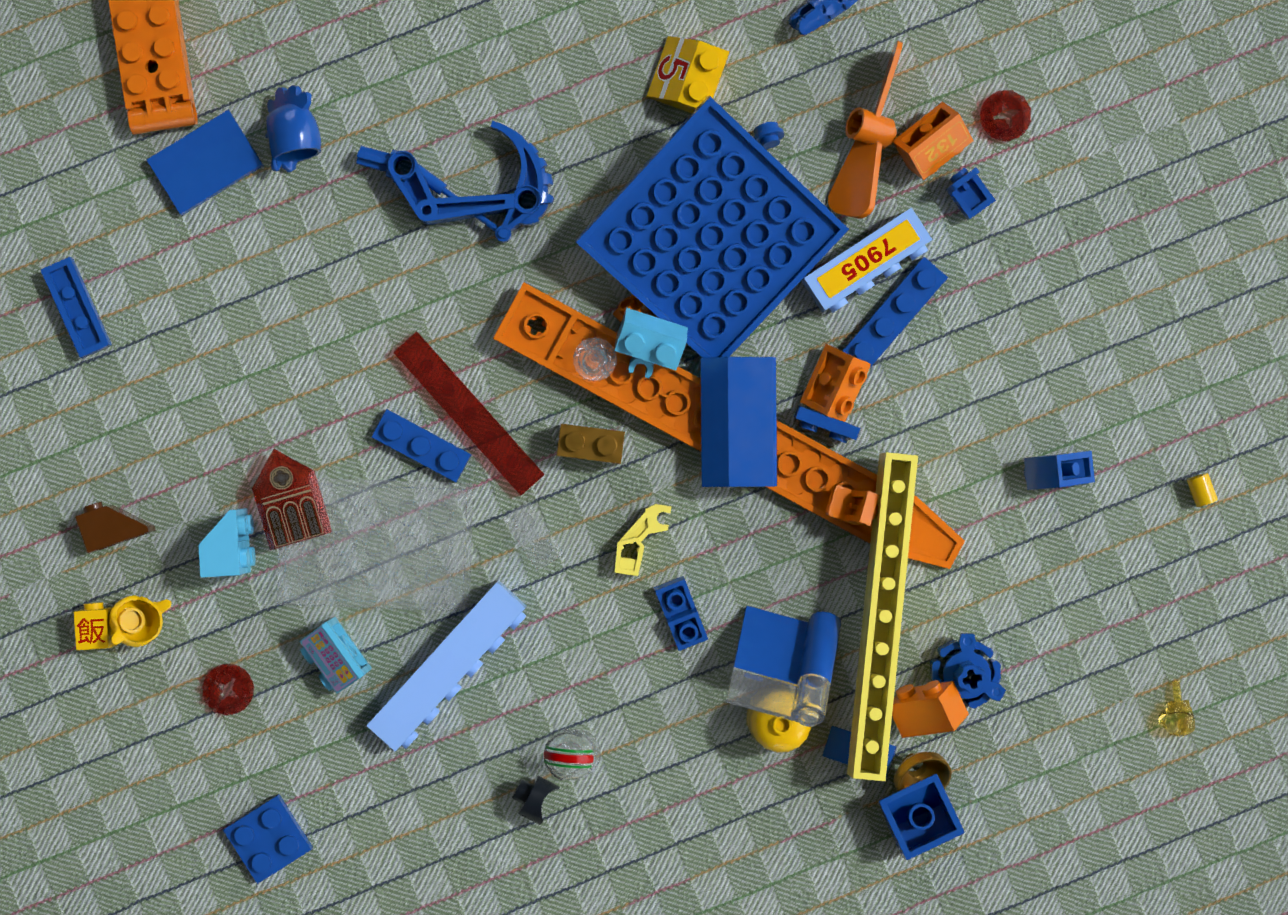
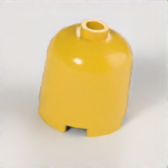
(776, 732)

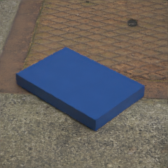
(205, 162)

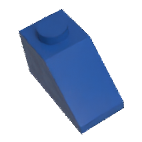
(1059, 470)

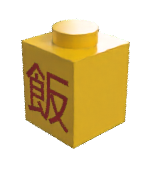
(92, 627)

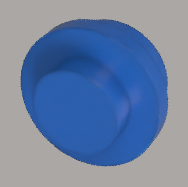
(768, 134)

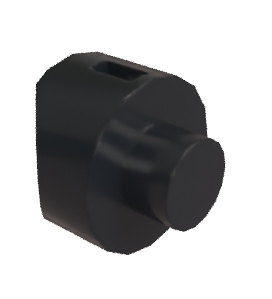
(532, 797)

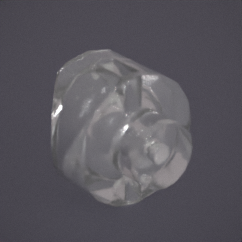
(594, 359)

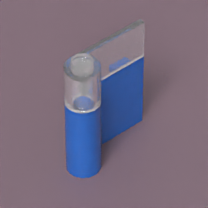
(785, 665)

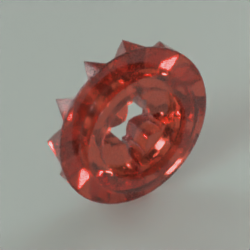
(999, 128)
(242, 687)

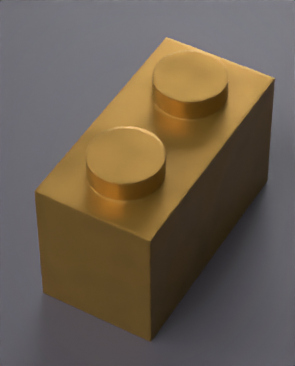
(590, 443)

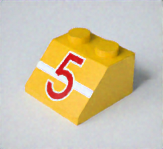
(687, 73)

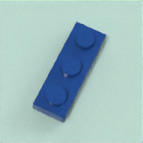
(76, 307)
(421, 445)

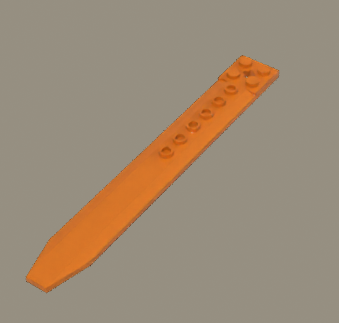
(673, 405)

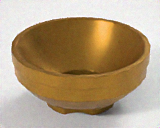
(932, 764)

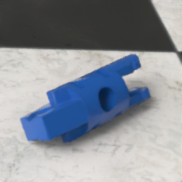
(817, 14)

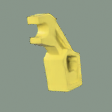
(640, 529)

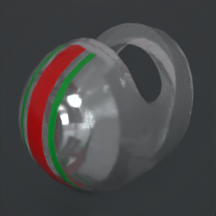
(571, 754)

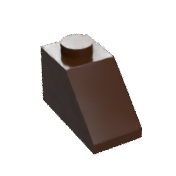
(109, 526)

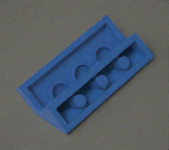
(738, 422)

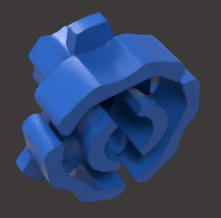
(982, 685)

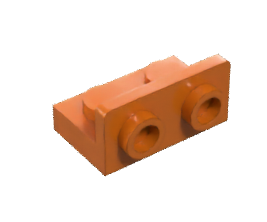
(835, 383)

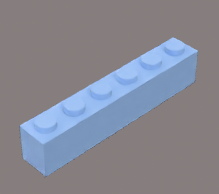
(446, 667)

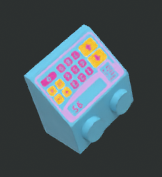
(334, 655)

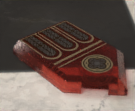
(289, 502)

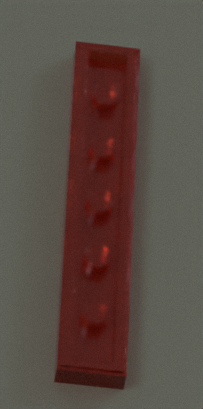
(469, 413)

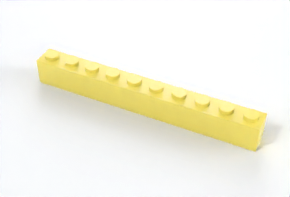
(882, 617)

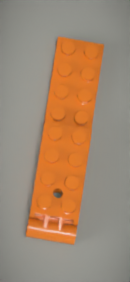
(149, 35)

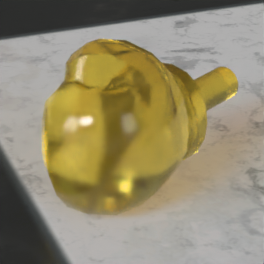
(1178, 715)

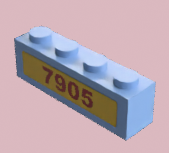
(866, 260)

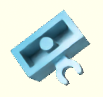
(650, 341)

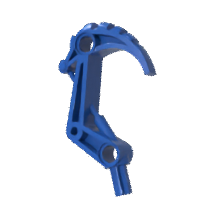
(433, 210)

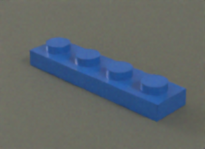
(896, 312)

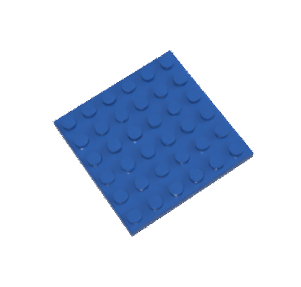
(712, 232)

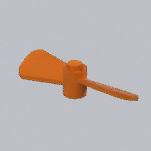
(858, 179)

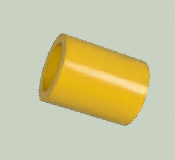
(1202, 490)

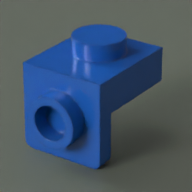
(969, 192)

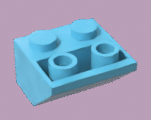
(227, 546)

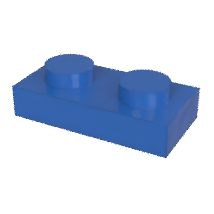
(838, 429)

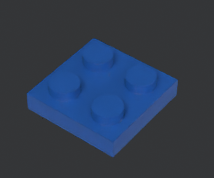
(268, 838)

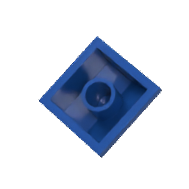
(920, 817)

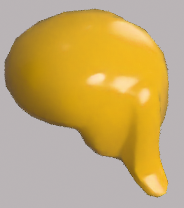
(136, 620)

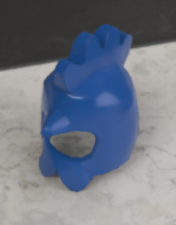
(291, 128)

